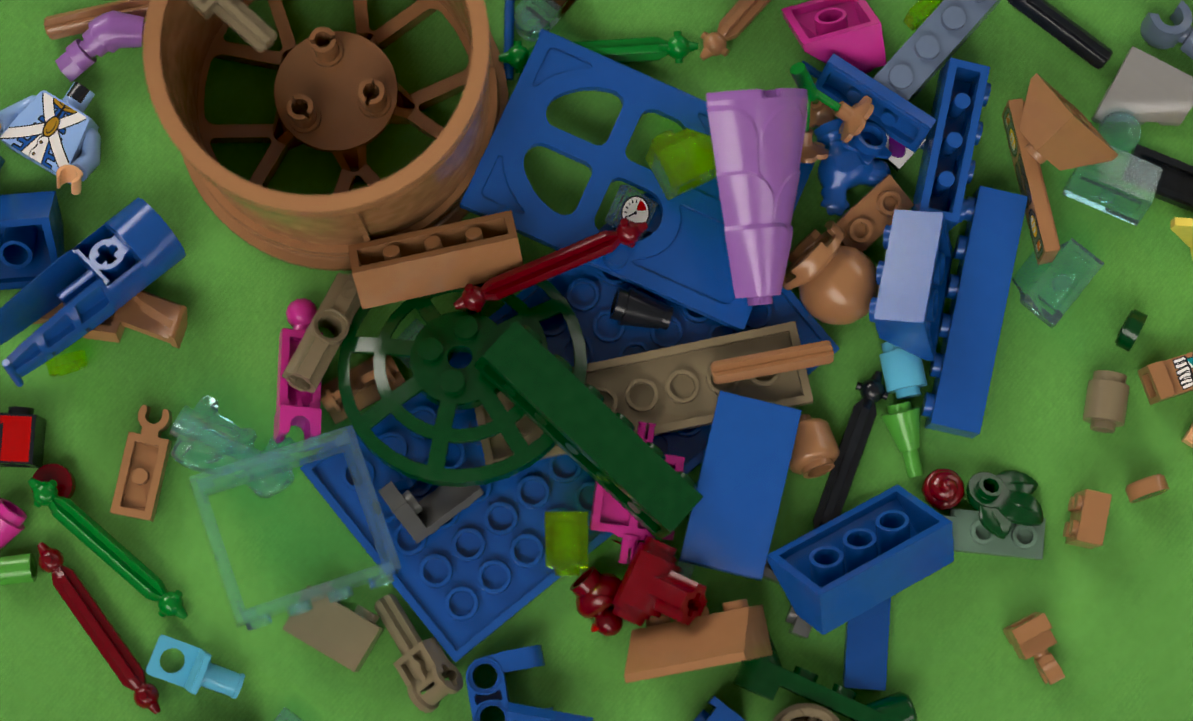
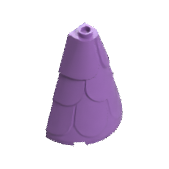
(757, 164)

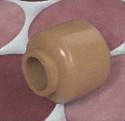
(813, 448)

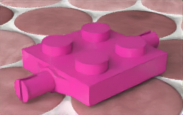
(612, 517)

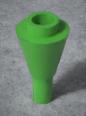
(904, 428)

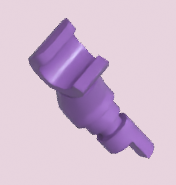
(105, 34)

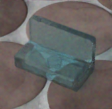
(1116, 187)

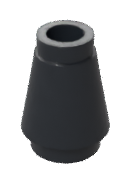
(639, 309)

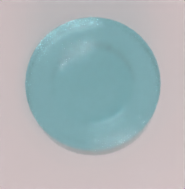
(1120, 130)

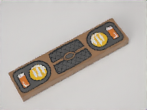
(1032, 185)

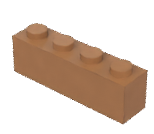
(434, 259)

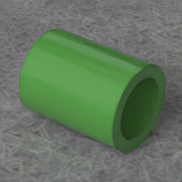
(17, 569)

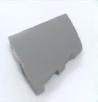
(1148, 91)

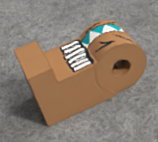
(1167, 378)

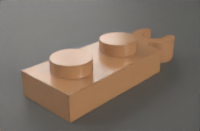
(143, 468)

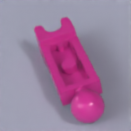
(292, 405)

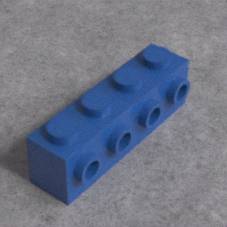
(950, 143)

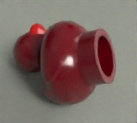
(594, 598)

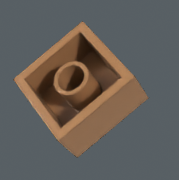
(1087, 519)

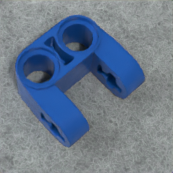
(503, 663)

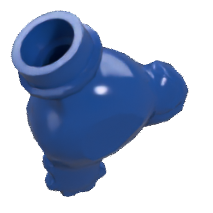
(843, 169)

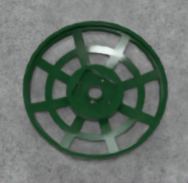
(450, 386)

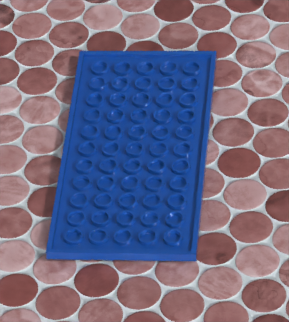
(493, 553)

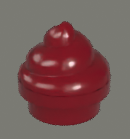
(943, 489)

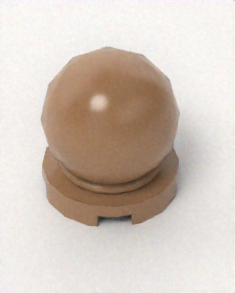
(831, 278)

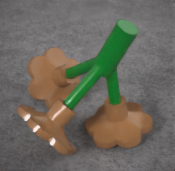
(824, 109)

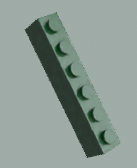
(589, 430)

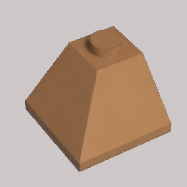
(1060, 130)

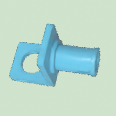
(196, 670)

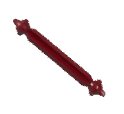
(550, 265)
(98, 628)

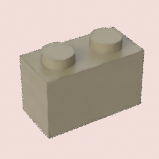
(337, 631)

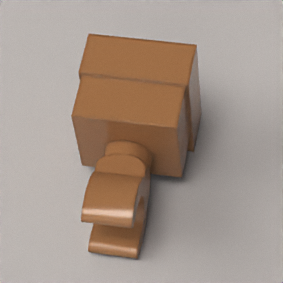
(1031, 639)

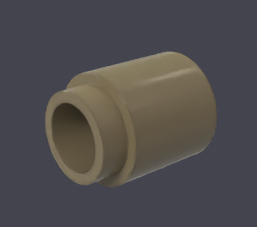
(1106, 401)

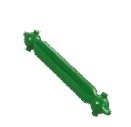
(619, 50)
(107, 548)

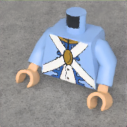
(55, 134)

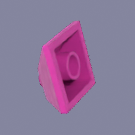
(839, 28)

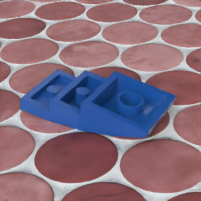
(740, 485)

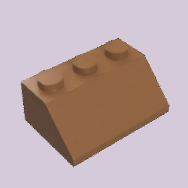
(707, 642)

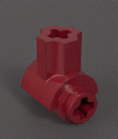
(657, 588)

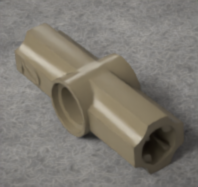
(315, 350)

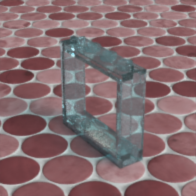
(275, 462)

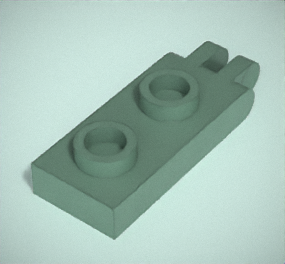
(972, 537)

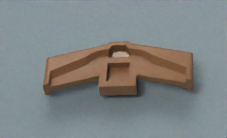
(144, 314)

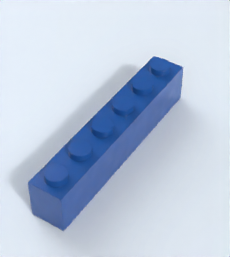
(975, 312)

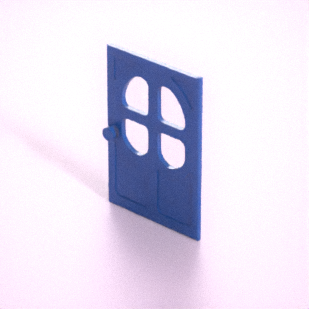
(686, 253)

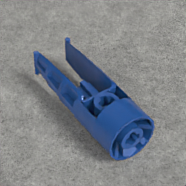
(90, 283)

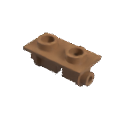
(871, 214)
(362, 386)

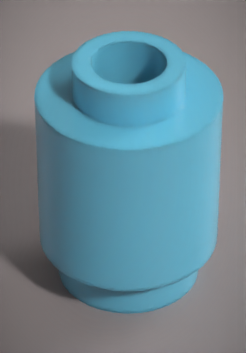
(902, 371)

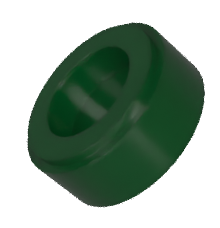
(1130, 329)

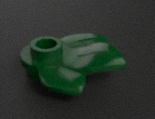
(1006, 503)

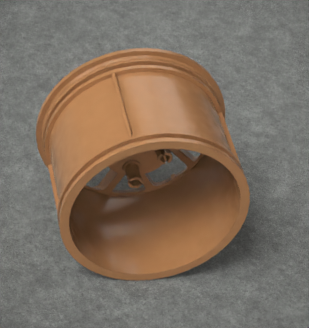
(336, 98)

